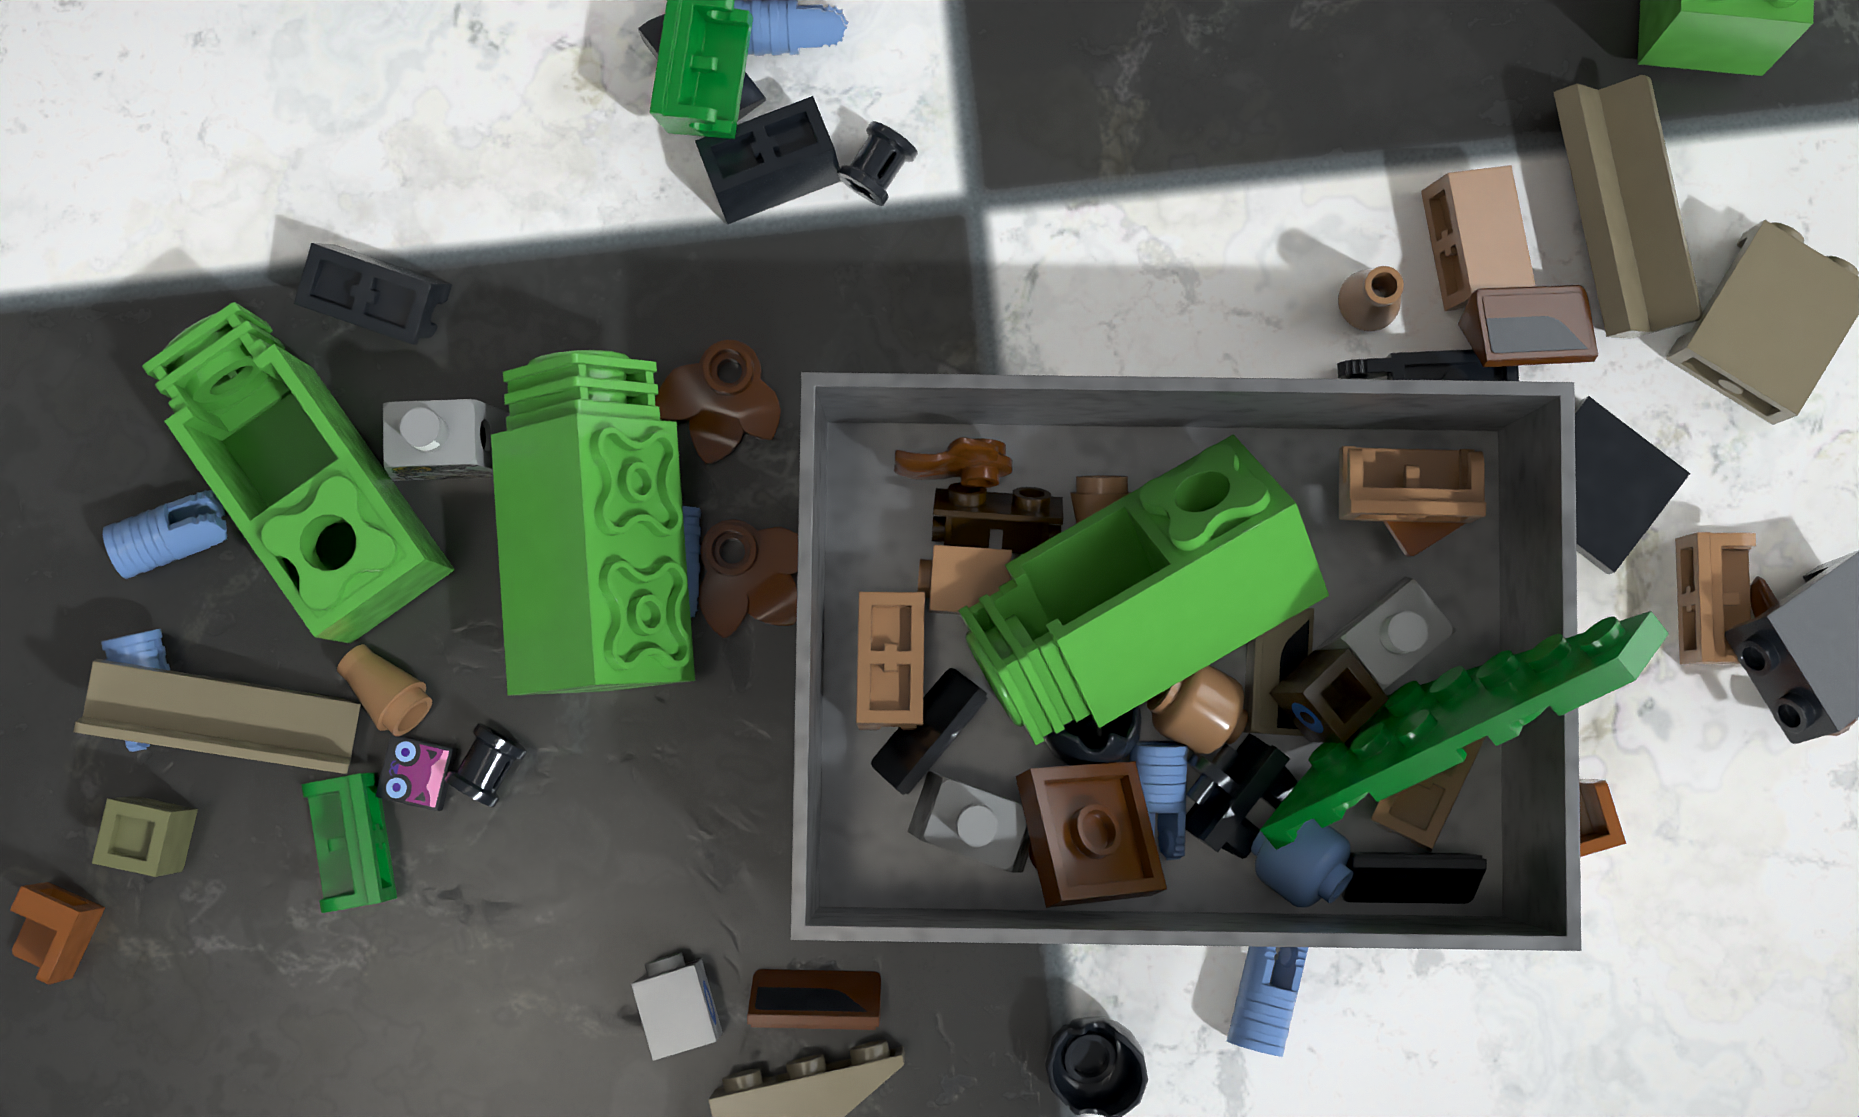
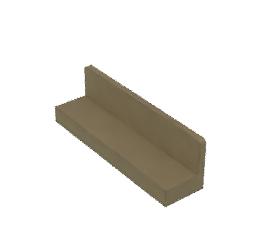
(1628, 207)
(219, 716)

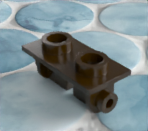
(971, 512)

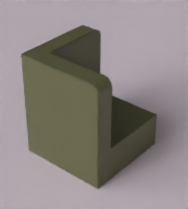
(144, 836)

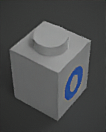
(676, 1006)

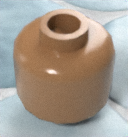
(1201, 711)

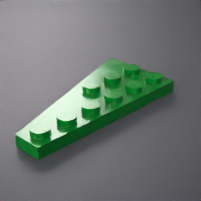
(1429, 723)

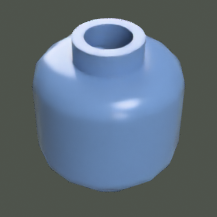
(1306, 868)

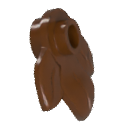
(720, 410)
(976, 461)
(756, 584)

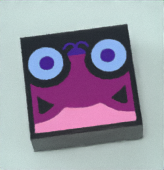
(416, 772)

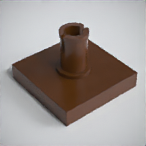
(1090, 833)

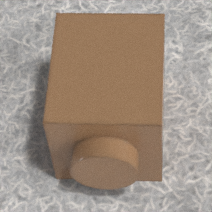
(961, 576)

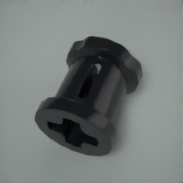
(877, 163)
(485, 765)

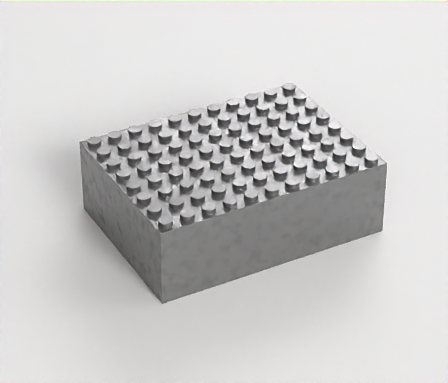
(1495, 580)

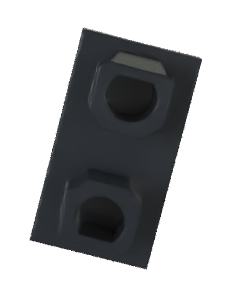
(1231, 788)

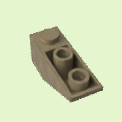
(809, 1085)

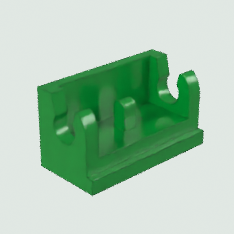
(701, 67)
(350, 841)

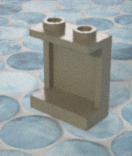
(1772, 323)

